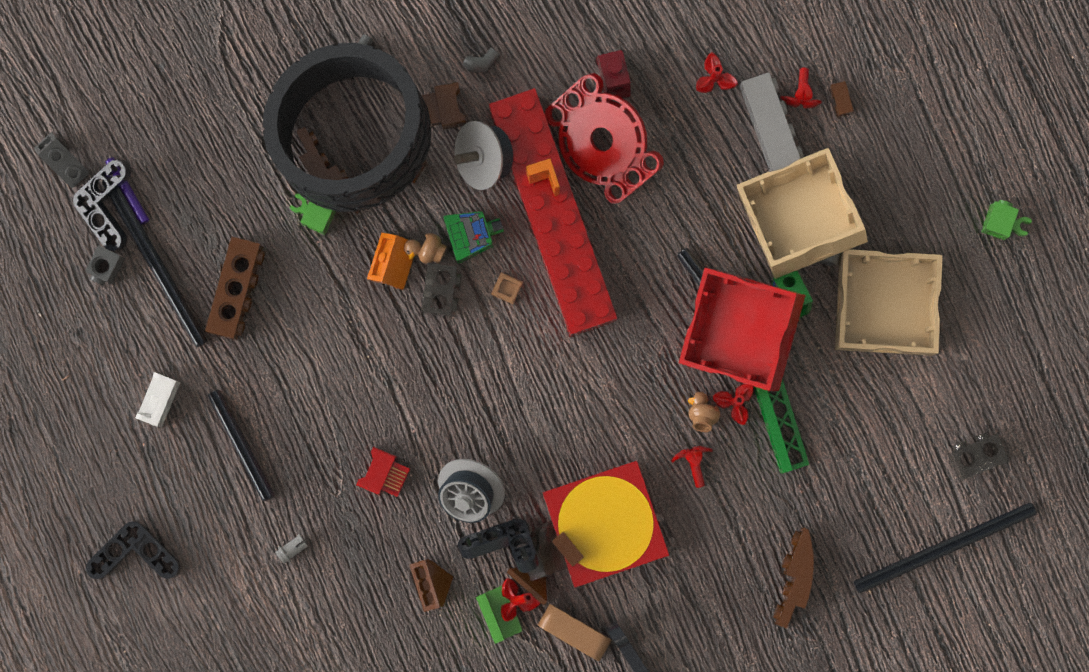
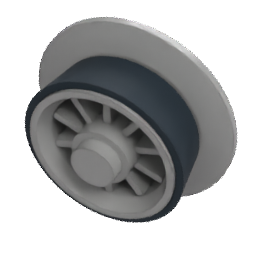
(483, 154)
(469, 490)

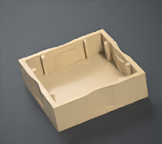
(802, 213)
(888, 302)

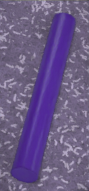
(131, 198)

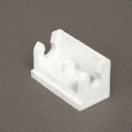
(158, 400)

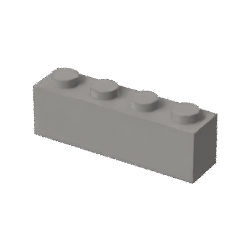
(770, 121)

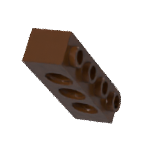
(237, 250)

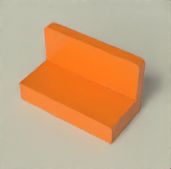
(541, 171)
(390, 262)

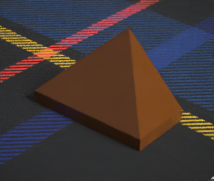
(431, 583)
(535, 587)

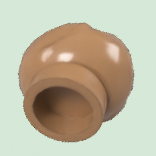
(430, 251)
(701, 413)

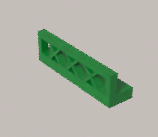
(773, 428)

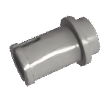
(290, 549)

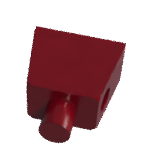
(614, 73)

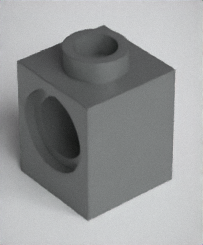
(100, 255)

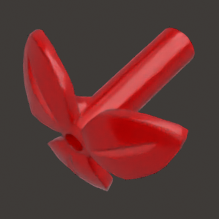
(714, 68)
(803, 94)
(742, 394)
(694, 457)
(525, 601)

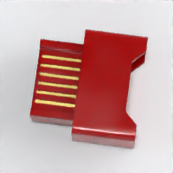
(384, 474)

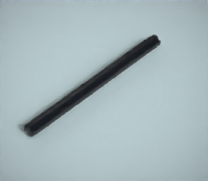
(157, 267)
(945, 547)

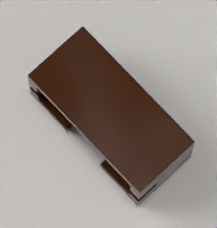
(843, 103)
(568, 549)

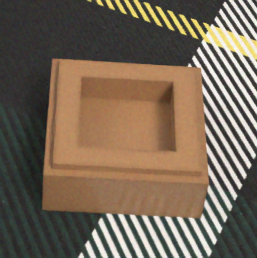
(507, 288)

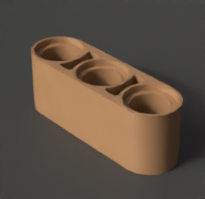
(574, 632)

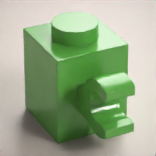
(314, 216)
(1001, 221)

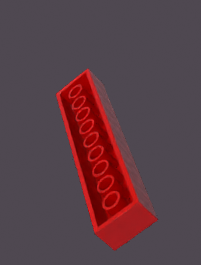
(553, 218)

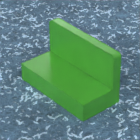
(490, 605)

